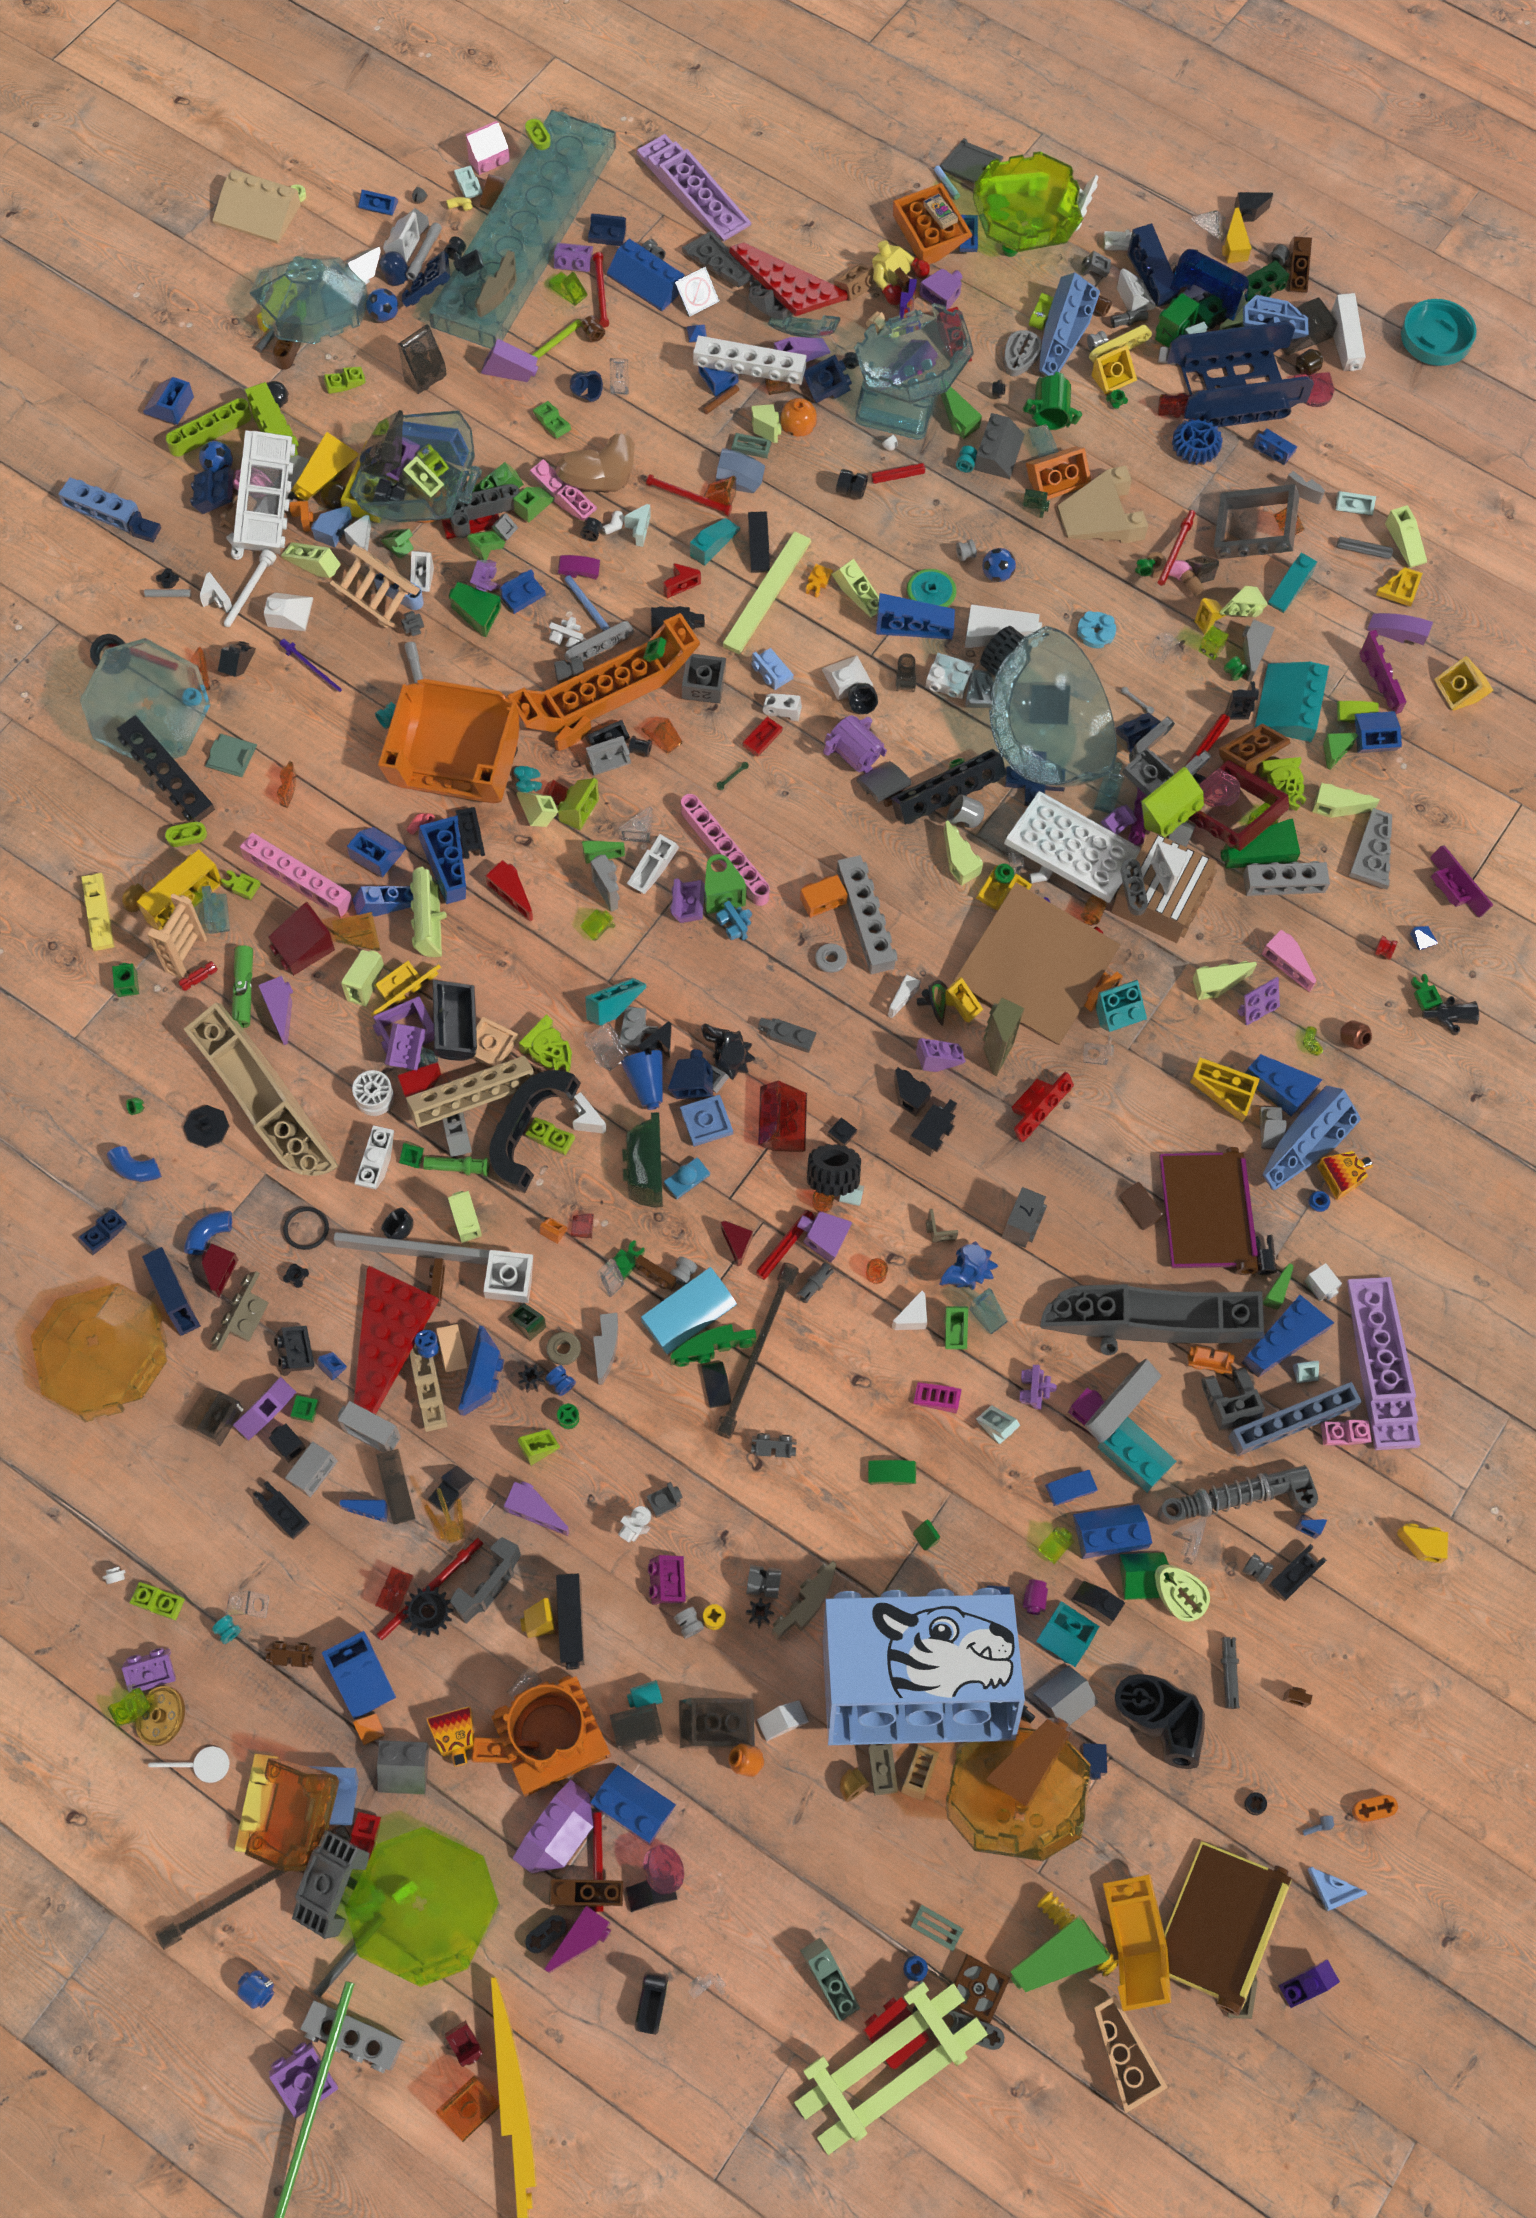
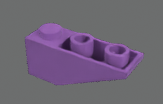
(811, 347)

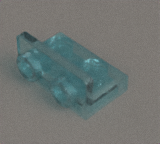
(215, 911)

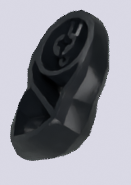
(1164, 1712)

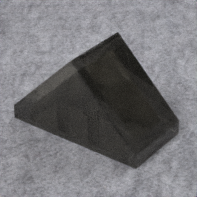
(1204, 567)

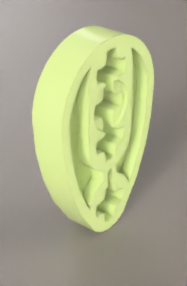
(1190, 1585)

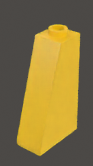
(324, 465)

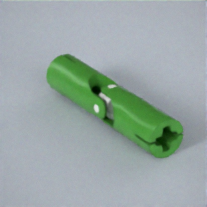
(243, 974)

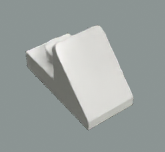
(212, 591)
(589, 1118)

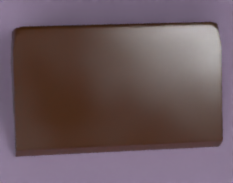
(1141, 1205)

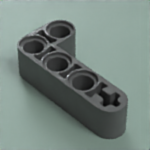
(482, 504)

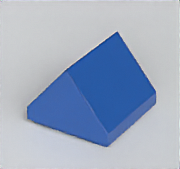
(331, 1365)

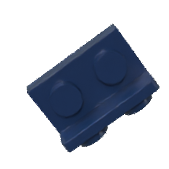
(607, 229)

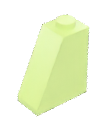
(362, 977)

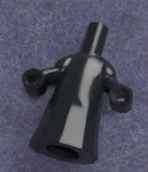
(1450, 1013)

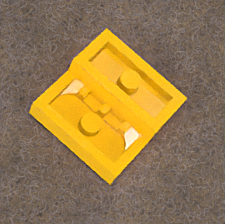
(994, 893)

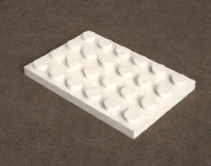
(1072, 846)

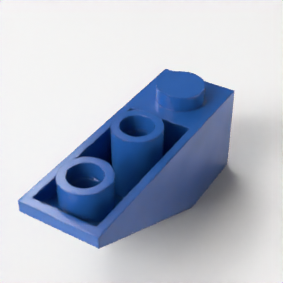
(382, 899)

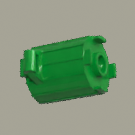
(1052, 403)

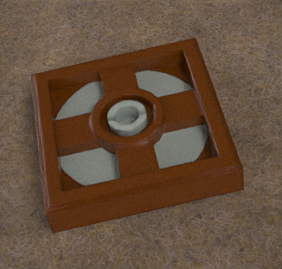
(980, 1987)

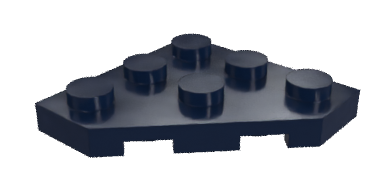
(435, 274)

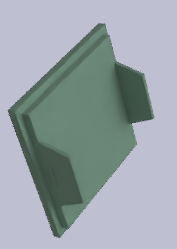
(230, 755)

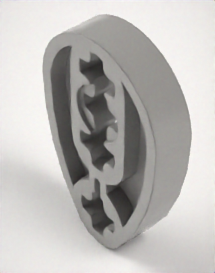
(1013, 349)

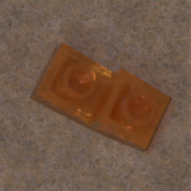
(288, 779)

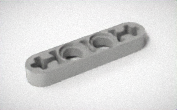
(601, 642)

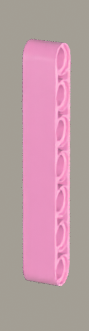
(721, 841)

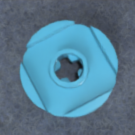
(1099, 620)

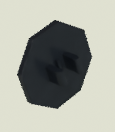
(206, 1126)

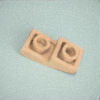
(451, 1348)

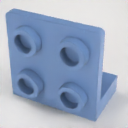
(346, 1794)

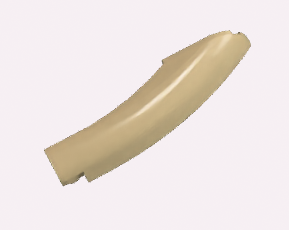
(261, 1093)

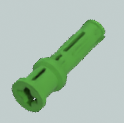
(466, 1165)

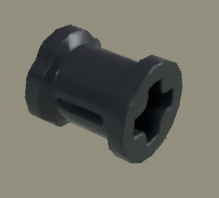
(640, 746)

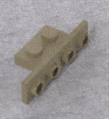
(243, 1316)

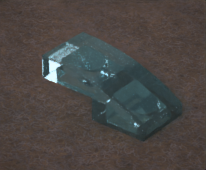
(1043, 440)

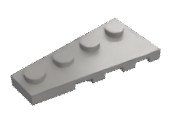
(1374, 851)

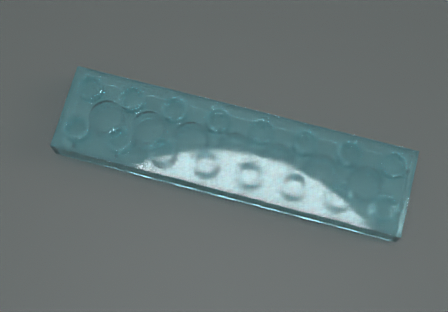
(528, 220)

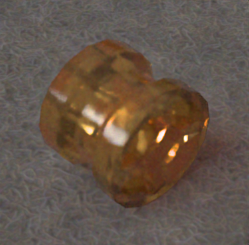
(821, 1207)
(875, 1275)

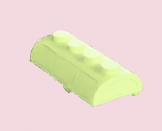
(426, 913)

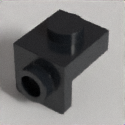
(469, 263)

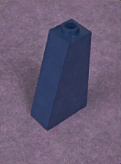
(171, 1291)

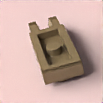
(882, 1769)

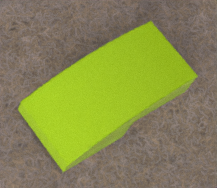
(348, 379)
(1347, 709)
(549, 1136)
(157, 1601)

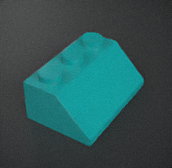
(1137, 1454)

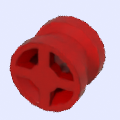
(1385, 947)

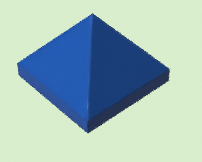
(694, 331)

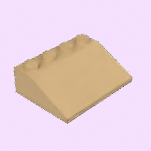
(256, 206)

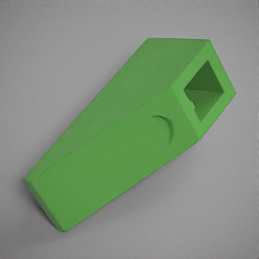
(501, 476)

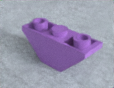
(938, 1055)
(264, 1408)

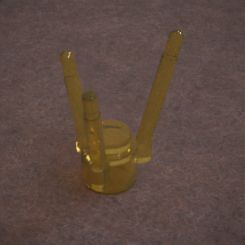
(452, 1531)

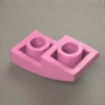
(1346, 1433)

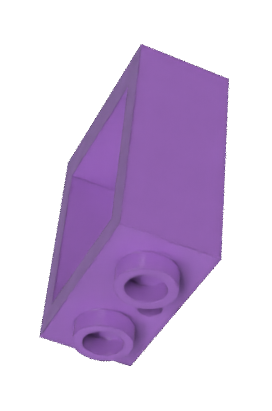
(400, 1012)

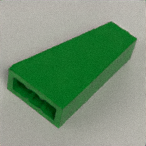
(1273, 845)

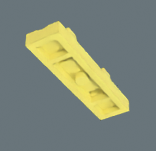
(97, 912)
(256, 1802)

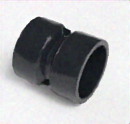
(851, 484)
(387, 492)

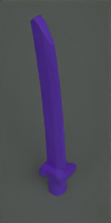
(290, 649)

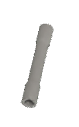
(431, 237)
(413, 658)

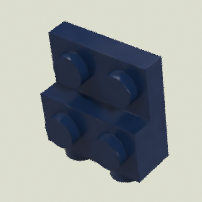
(827, 379)
(212, 489)

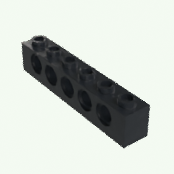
(135, 729)
(955, 778)

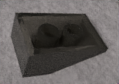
(1320, 326)
(421, 360)
(384, 446)
(716, 1722)

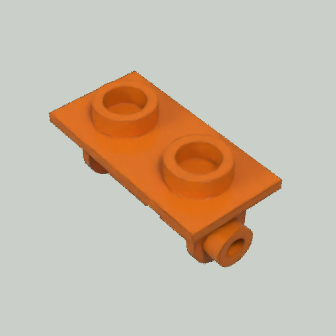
(1200, 1358)

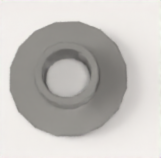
(831, 949)

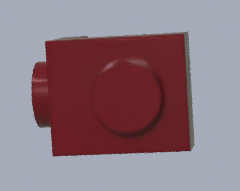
(464, 2044)

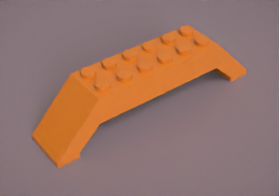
(607, 684)

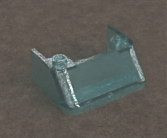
(894, 415)

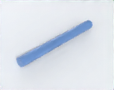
(587, 604)

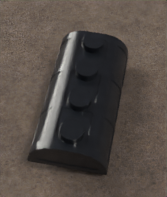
(454, 1020)

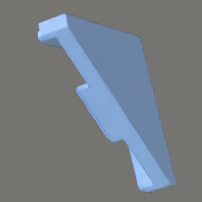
(1333, 1890)

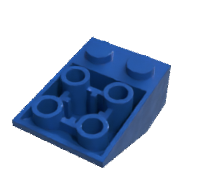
(359, 1675)

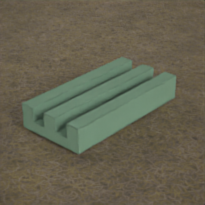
(750, 447)
(955, 1938)

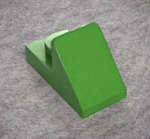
(398, 542)
(484, 542)
(956, 1327)

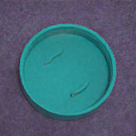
(1438, 332)

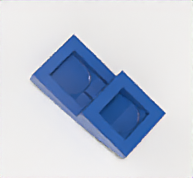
(1071, 1487)

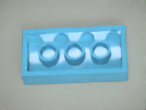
(688, 1311)

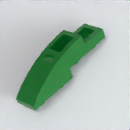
(702, 1346)

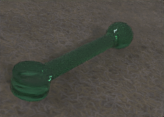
(720, 785)

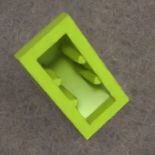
(537, 1445)

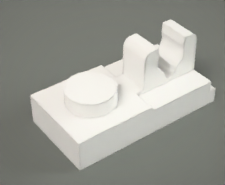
(1117, 240)

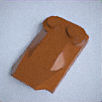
(1253, 747)

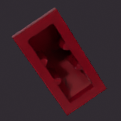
(737, 1239)

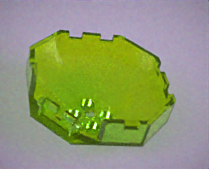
(1032, 191)
(450, 1927)

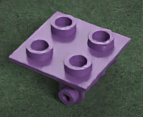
(1260, 1001)

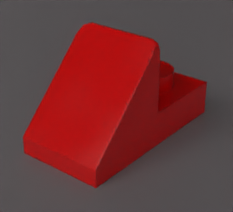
(684, 579)

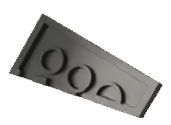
(715, 256)

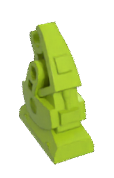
(1285, 776)
(547, 1046)

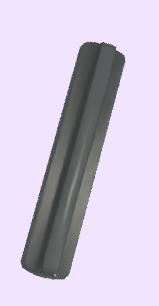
(1365, 547)

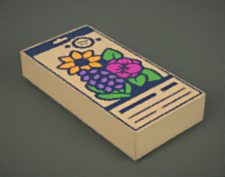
(940, 211)

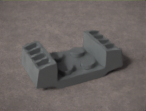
(507, 1555)
(325, 1884)

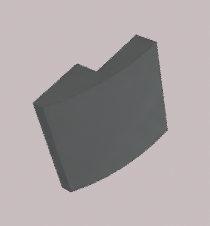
(884, 781)

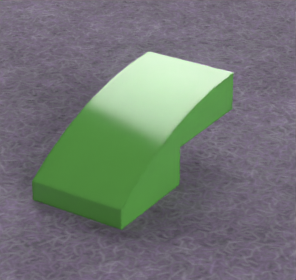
(551, 420)

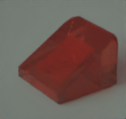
(556, 791)
(582, 1226)

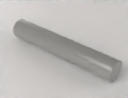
(167, 592)

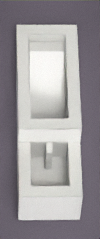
(653, 864)

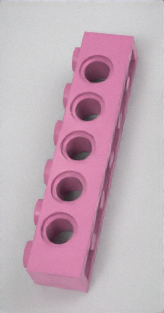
(296, 875)

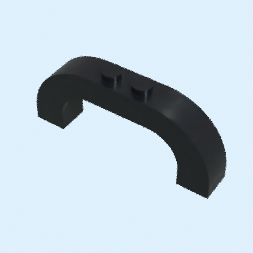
(516, 1117)

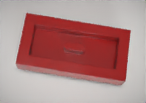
(762, 736)

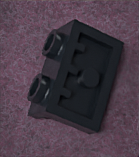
(1242, 702)
(293, 1349)

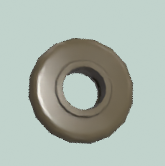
(563, 1338)

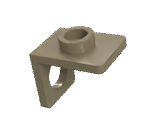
(938, 1236)

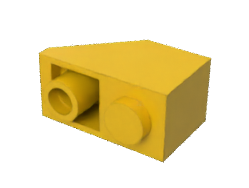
(1425, 1544)

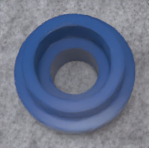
(1323, 1197)
(921, 1963)

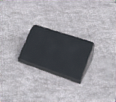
(607, 733)

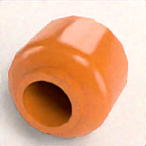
(746, 1760)

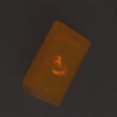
(200, 660)

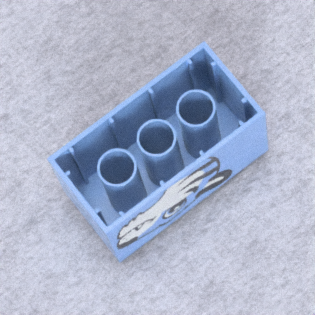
(922, 1668)

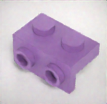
(687, 900)
(405, 1046)

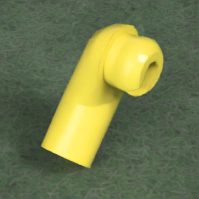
(459, 201)

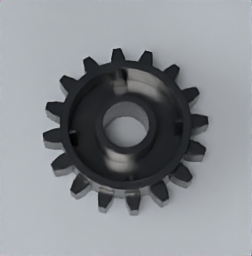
(428, 1598)

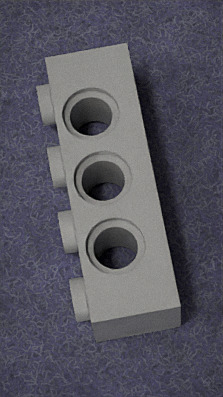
(1257, 885)
(389, 2045)

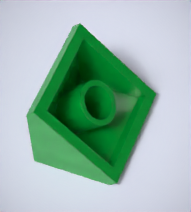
(1139, 1574)

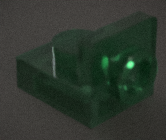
(1037, 500)

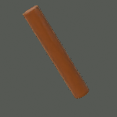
(722, 398)

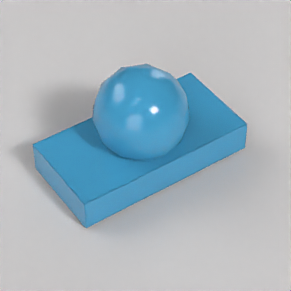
(686, 1178)

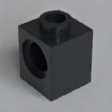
(286, 1442)

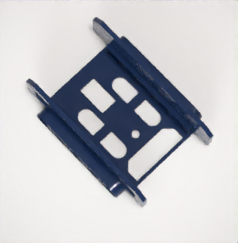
(1235, 400)

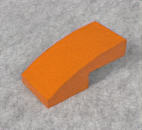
(570, 736)

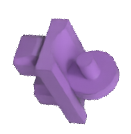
(1038, 1388)

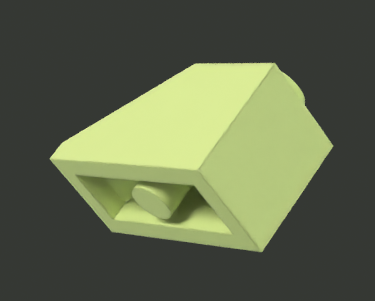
(422, 477)

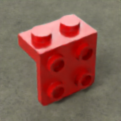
(879, 2025)

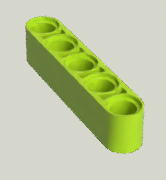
(208, 427)

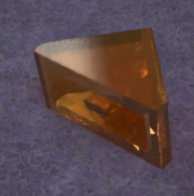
(722, 491)
(662, 733)

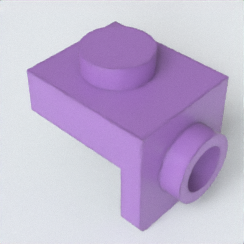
(1119, 819)

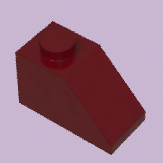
(218, 1267)

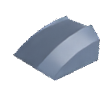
(744, 467)

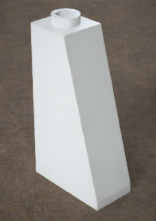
(1348, 332)
(988, 621)

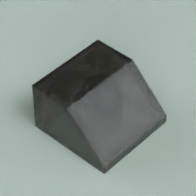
(636, 1727)

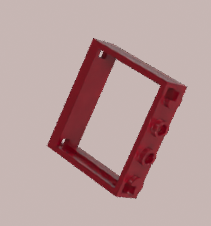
(1266, 792)

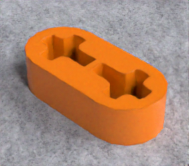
(1376, 1814)

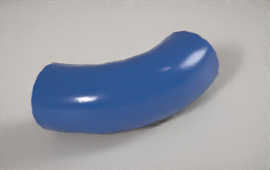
(133, 1169)
(206, 1228)

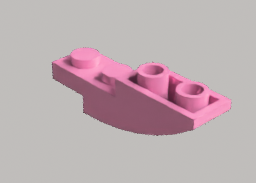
(564, 495)

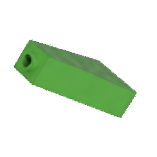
(1063, 1954)

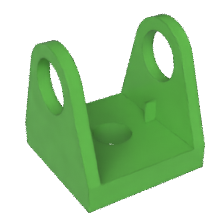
(723, 886)

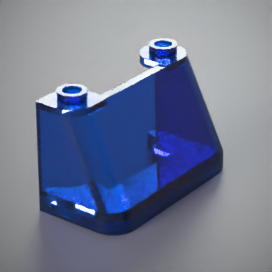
(1213, 277)

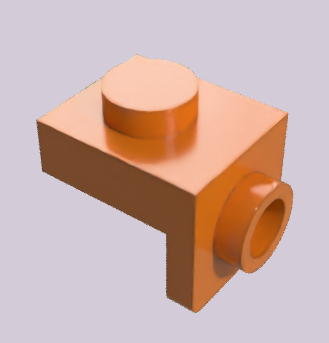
(302, 509)

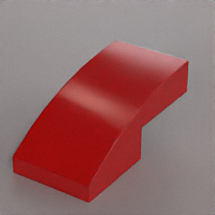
(366, 1831)

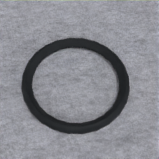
(306, 1247)

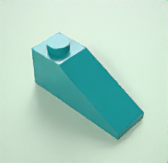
(712, 540)
(1293, 582)
(612, 1001)

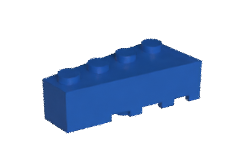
(1292, 1331)

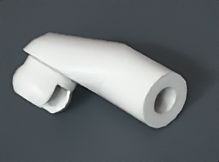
(616, 523)
(236, 553)
(1043, 875)

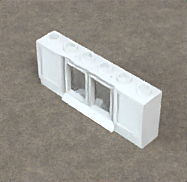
(263, 491)

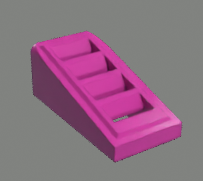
(946, 1390)

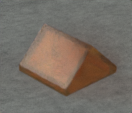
(468, 2108)

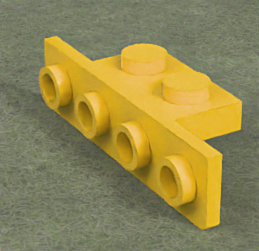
(399, 982)

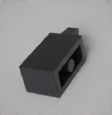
(660, 614)
(933, 1128)

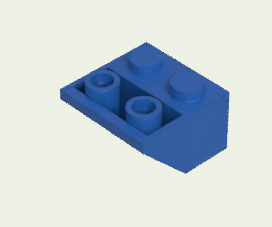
(170, 400)
(1377, 732)
(375, 850)

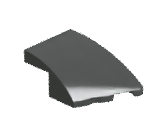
(766, 302)

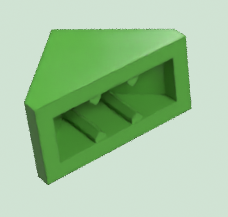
(1337, 746)

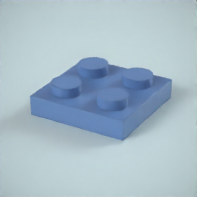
(706, 1120)

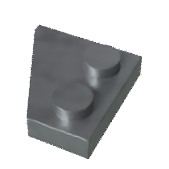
(979, 690)

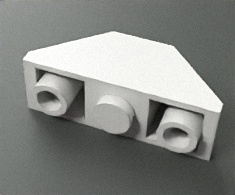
(375, 1158)

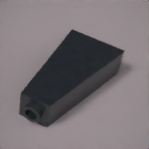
(570, 1620)

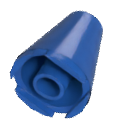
(646, 1077)

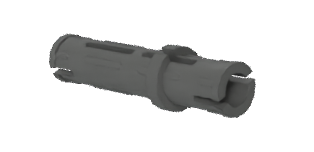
(1230, 1672)

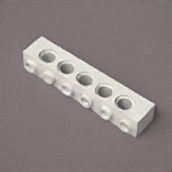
(749, 360)

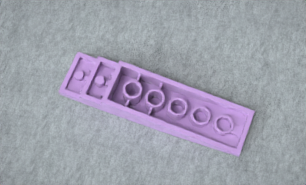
(693, 187)
(1383, 1364)

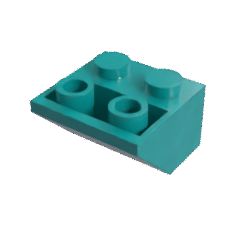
(1120, 1006)

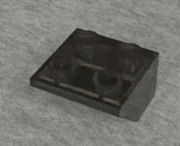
(213, 1416)

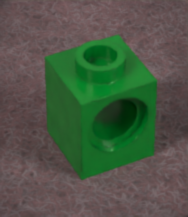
(127, 987)

